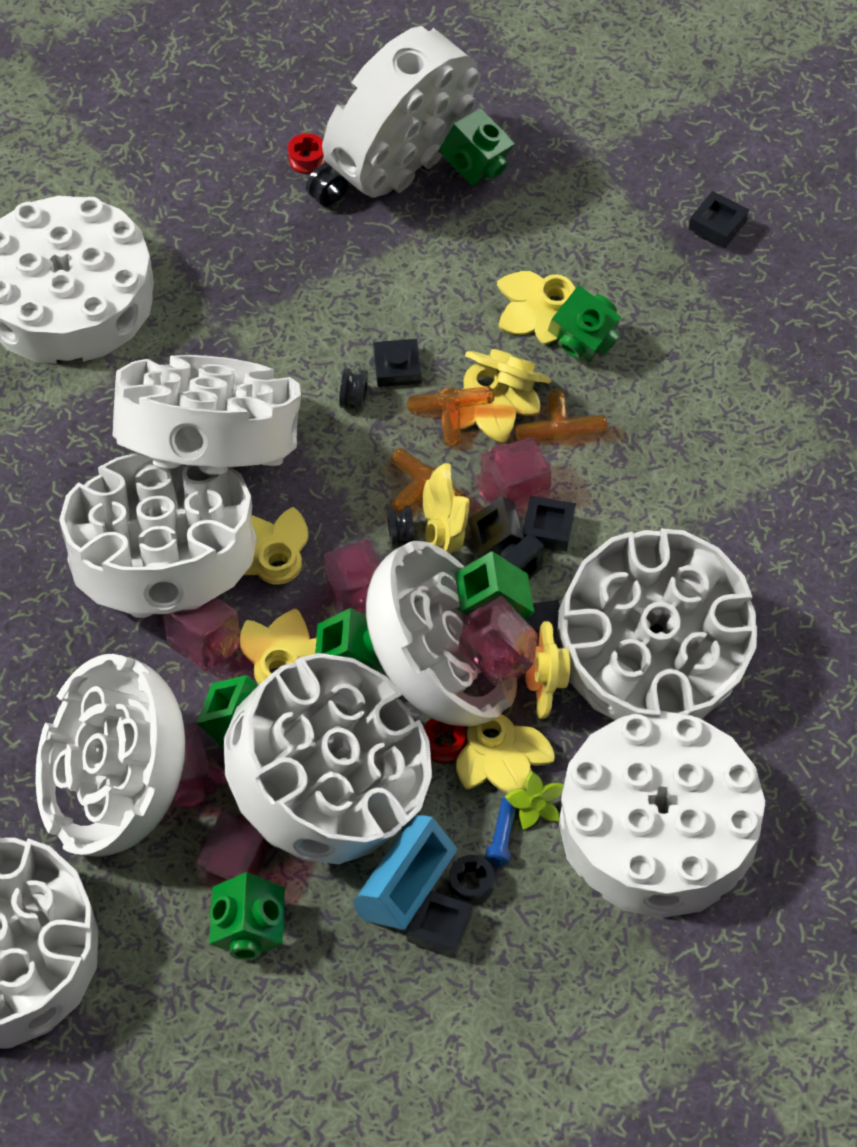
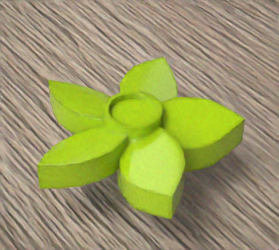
(535, 800)

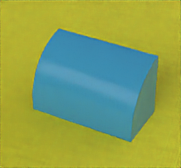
(405, 874)

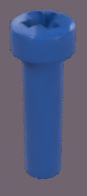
(497, 853)

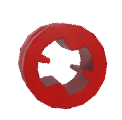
(296, 149)
(447, 753)

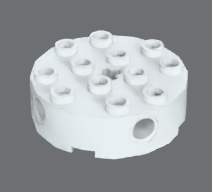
(400, 111)
(71, 279)
(206, 412)
(157, 535)
(666, 582)
(327, 759)
(651, 858)
(44, 940)

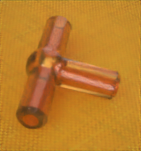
(450, 402)
(561, 426)
(419, 473)

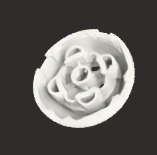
(417, 634)
(115, 746)

